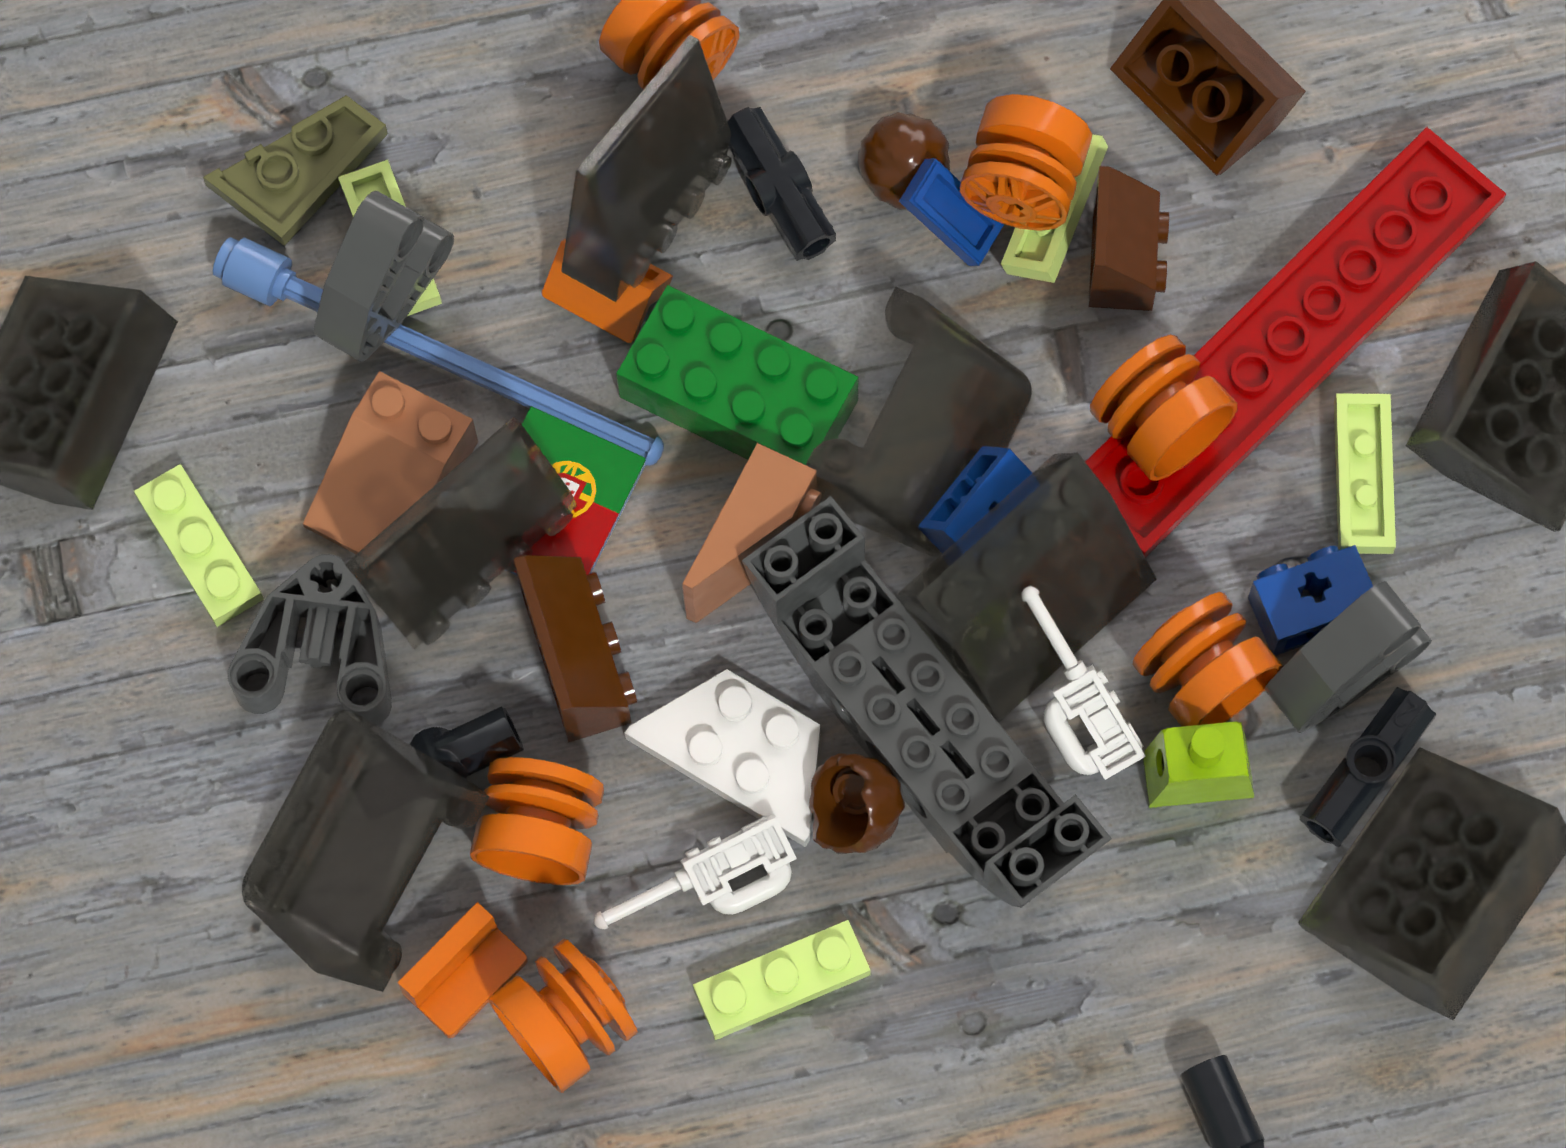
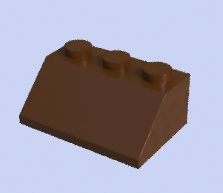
(1207, 80)
(575, 644)

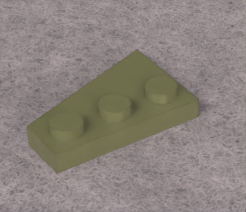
(297, 173)

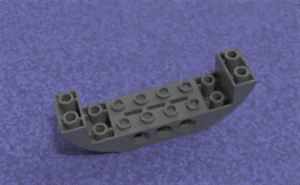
(916, 711)

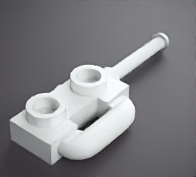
(1086, 696)
(718, 863)

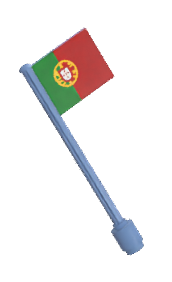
(587, 450)

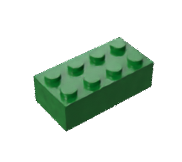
(734, 381)

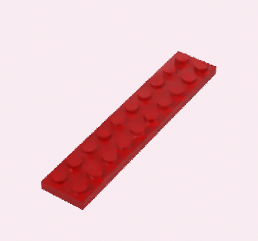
(1312, 321)

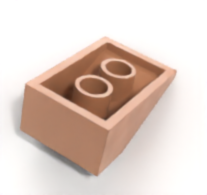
(386, 461)
(762, 504)

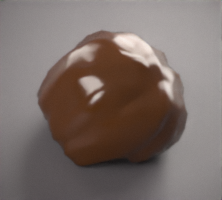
(895, 152)
(854, 803)

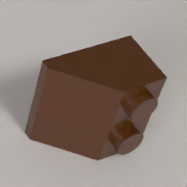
(1126, 243)

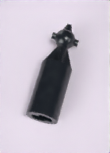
(1222, 1105)

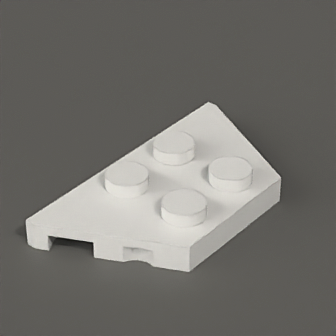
(739, 748)

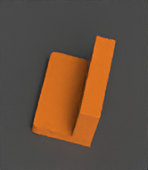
(617, 318)
(462, 971)

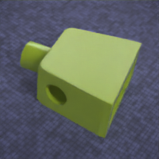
(1199, 765)

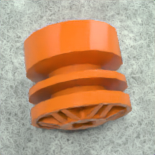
(648, 32)
(1026, 162)
(1163, 407)
(1200, 655)
(537, 821)
(563, 1015)

